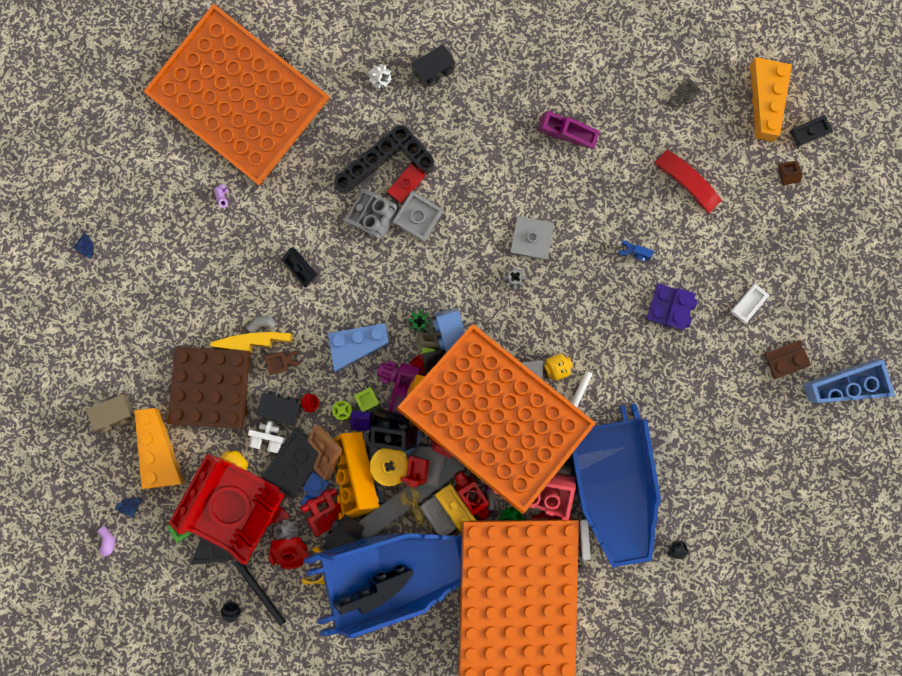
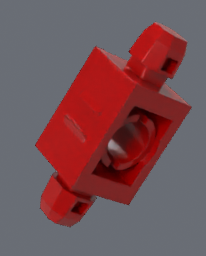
(464, 485)

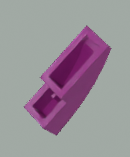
(568, 130)
(404, 378)

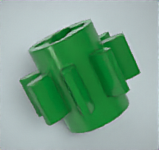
(415, 316)
(511, 514)

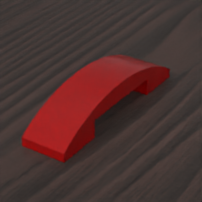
(689, 180)

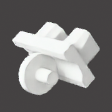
(257, 437)

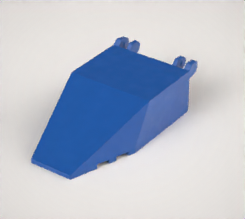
(620, 491)
(349, 567)

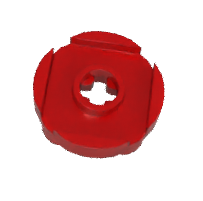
(288, 553)

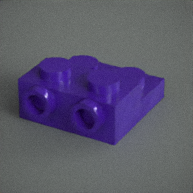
(671, 307)

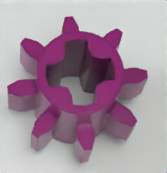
(388, 372)

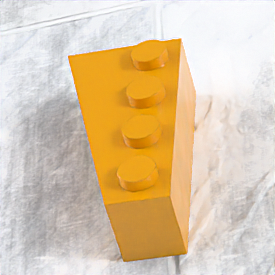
(769, 93)
(155, 451)
(353, 475)

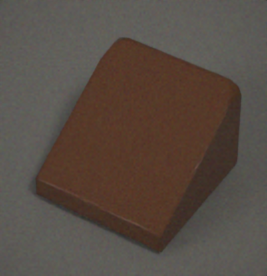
(790, 173)

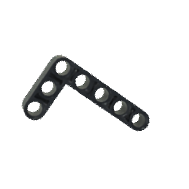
(383, 156)

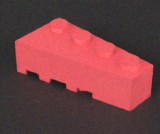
(556, 496)

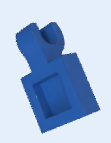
(640, 253)
(314, 487)

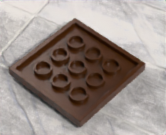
(209, 387)

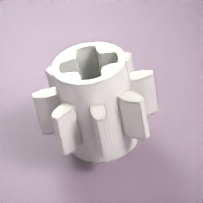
(380, 76)

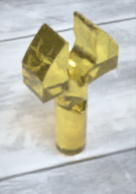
(413, 505)

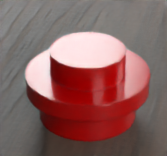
(309, 403)

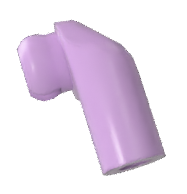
(219, 193)
(108, 541)

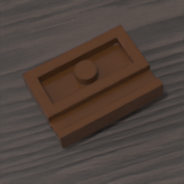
(787, 359)

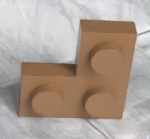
(328, 452)

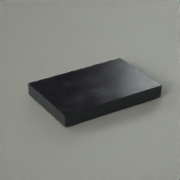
(292, 464)

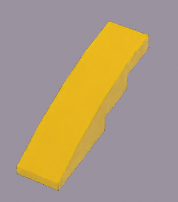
(247, 341)

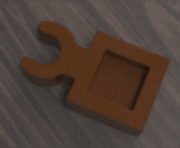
(279, 363)

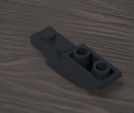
(381, 589)

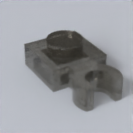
(685, 93)

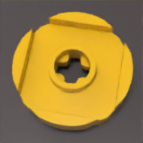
(378, 470)

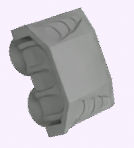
(372, 214)

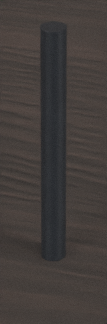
(260, 593)

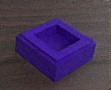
(360, 420)

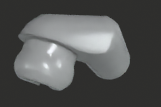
(261, 321)

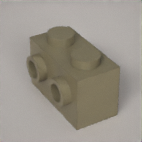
(110, 413)

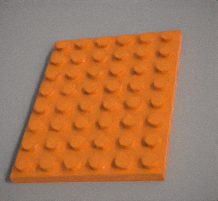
(236, 94)
(496, 418)
(518, 598)

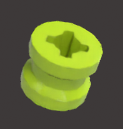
(340, 412)

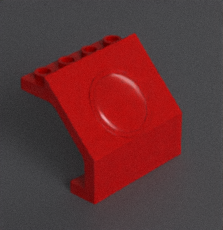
(227, 507)

